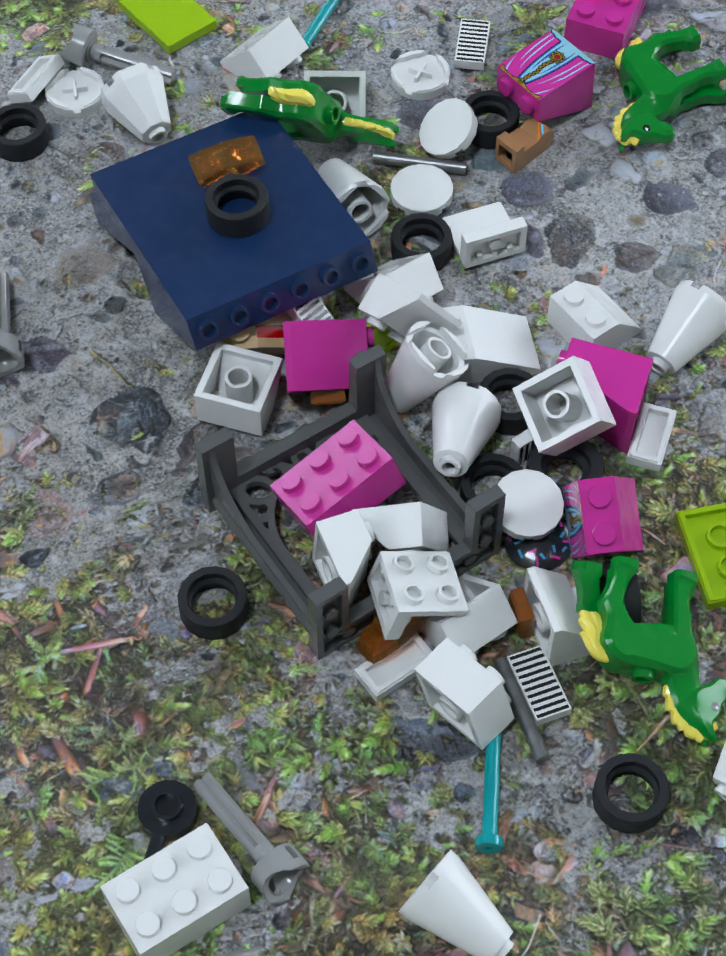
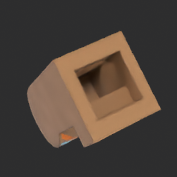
(523, 143)

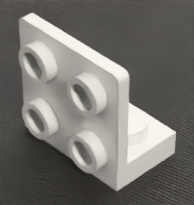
(486, 234)
(414, 585)

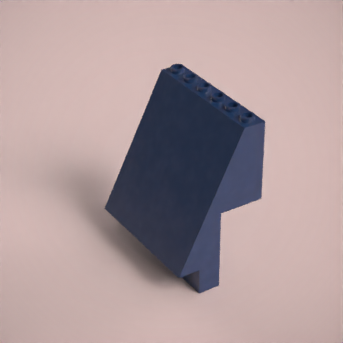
(223, 284)

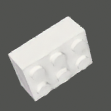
(176, 894)

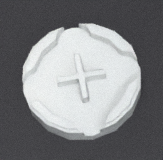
(420, 75)
(74, 92)
(448, 128)
(421, 190)
(531, 504)

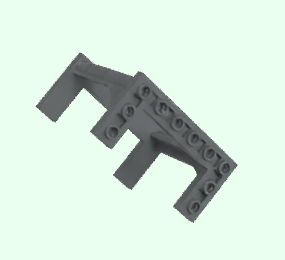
(326, 610)

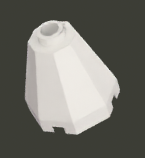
(139, 102)

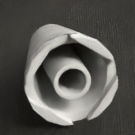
(359, 195)
(687, 327)
(424, 365)
(462, 426)
(458, 910)

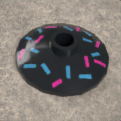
(541, 553)

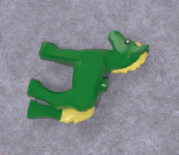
(658, 91)
(306, 112)
(649, 651)

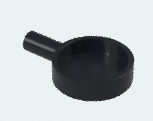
(166, 813)

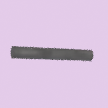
(407, 160)
(522, 711)

